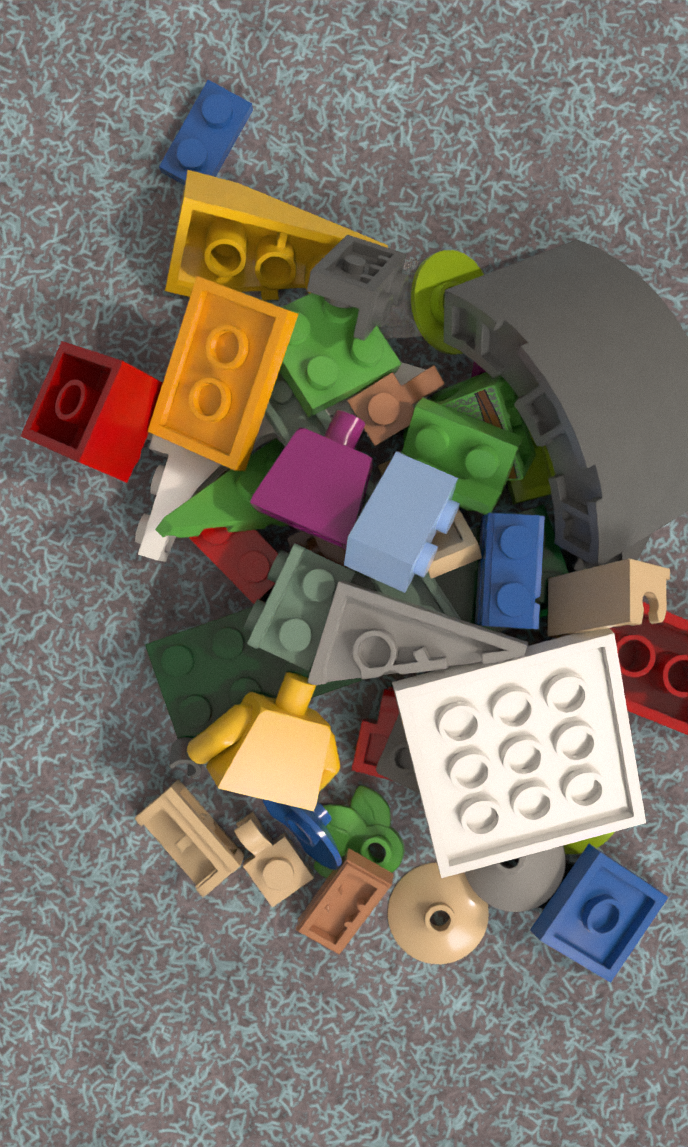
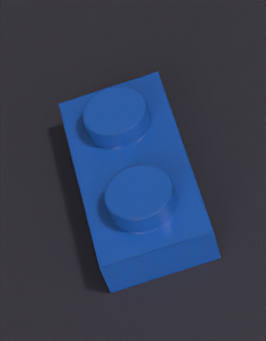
(207, 133)

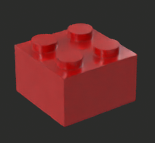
(94, 410)

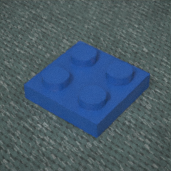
(598, 913)

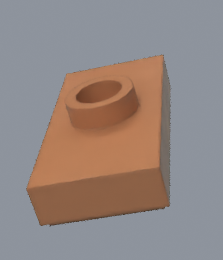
(344, 901)

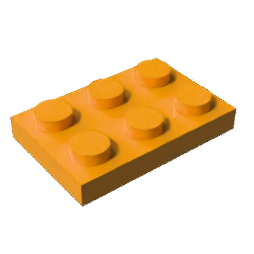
(222, 373)

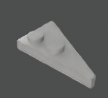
(384, 635)

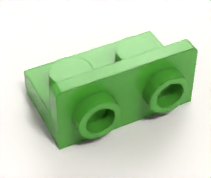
(465, 449)

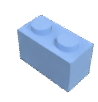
(400, 522)

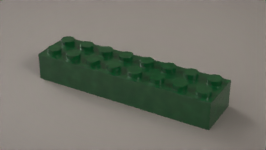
(213, 667)

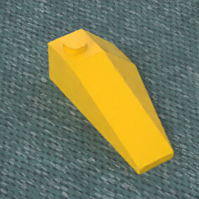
(246, 239)

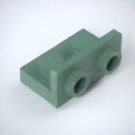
(297, 607)

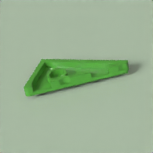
(226, 500)

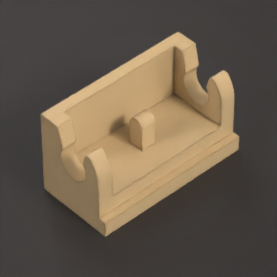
(606, 597)
(191, 837)

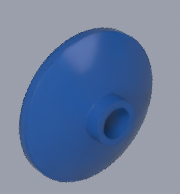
(309, 830)

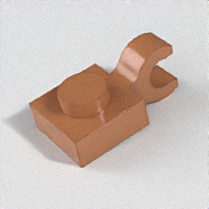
(389, 406)

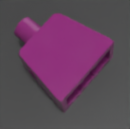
(319, 481)

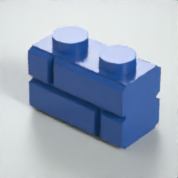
(509, 570)

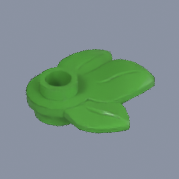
(362, 824)

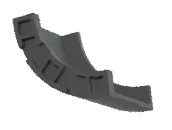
(595, 383)

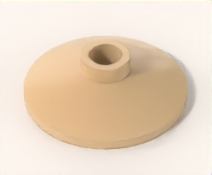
(422, 894)

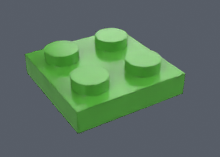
(326, 360)

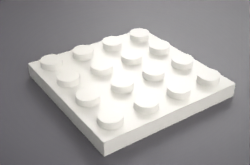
(522, 751)

